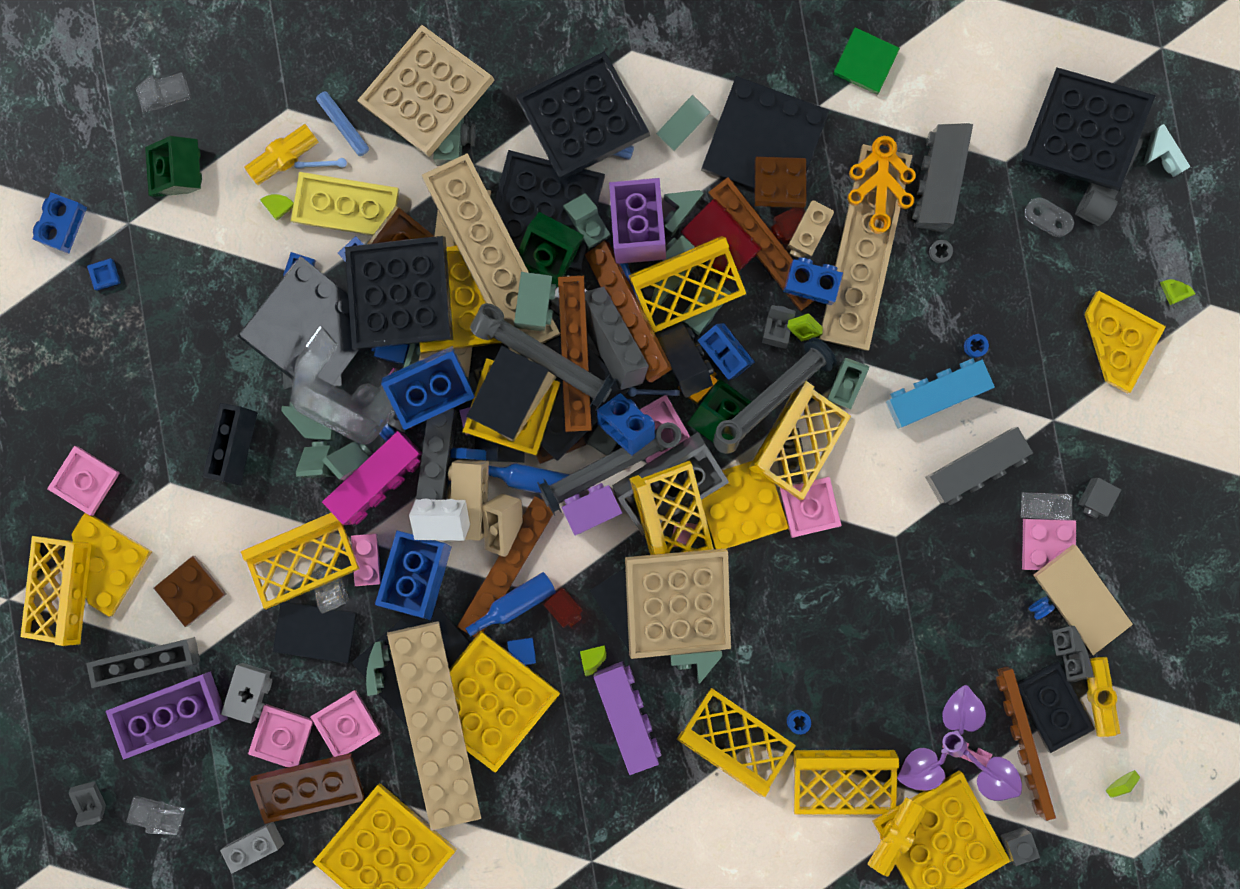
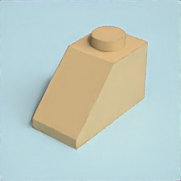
(501, 523)

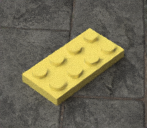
(342, 203)

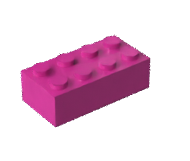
(373, 479)

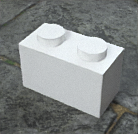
(439, 519)

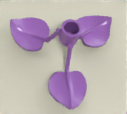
(962, 712)

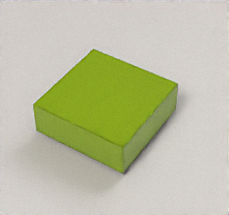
(805, 327)

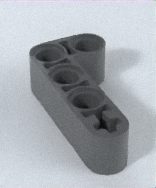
(1099, 201)

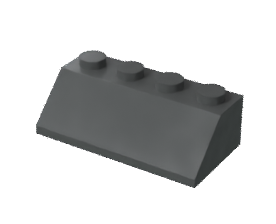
(942, 176)
(706, 471)

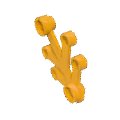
(882, 180)

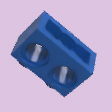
(66, 225)
(812, 288)
(726, 351)
(621, 419)

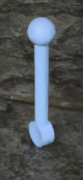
(341, 162)
(633, 391)

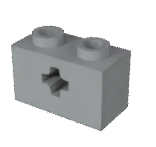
(236, 702)
(252, 847)

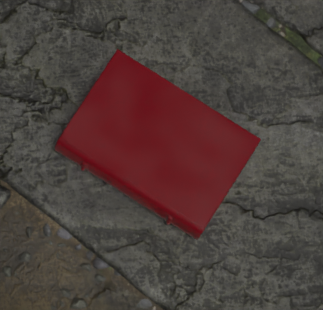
(717, 222)

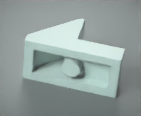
(1163, 145)

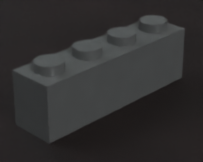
(614, 340)
(436, 456)
(979, 465)
(143, 662)

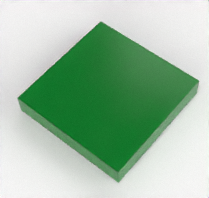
(866, 61)

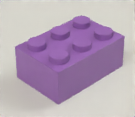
(637, 220)
(591, 509)

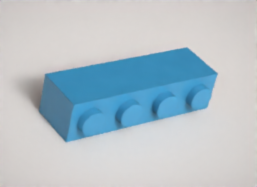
(939, 394)

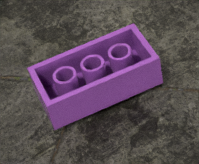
(166, 715)
(626, 718)

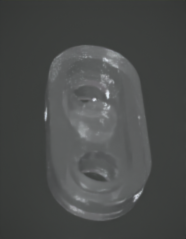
(1049, 215)

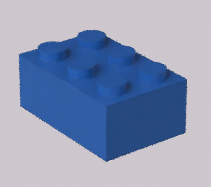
(428, 387)
(413, 575)

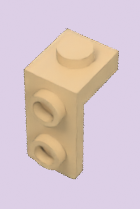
(810, 230)

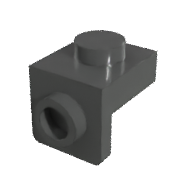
(776, 328)
(87, 803)

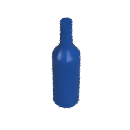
(525, 477)
(515, 603)

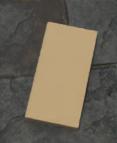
(1083, 599)

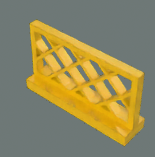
(684, 262)
(780, 434)
(651, 519)
(291, 540)
(71, 592)
(845, 760)
(730, 764)

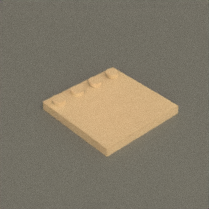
(426, 90)
(678, 603)

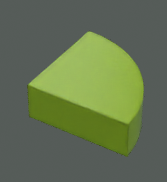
(277, 205)
(1176, 290)
(592, 659)
(1123, 784)

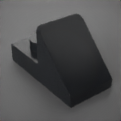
(498, 452)

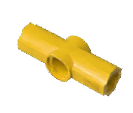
(281, 154)
(1104, 713)
(897, 837)

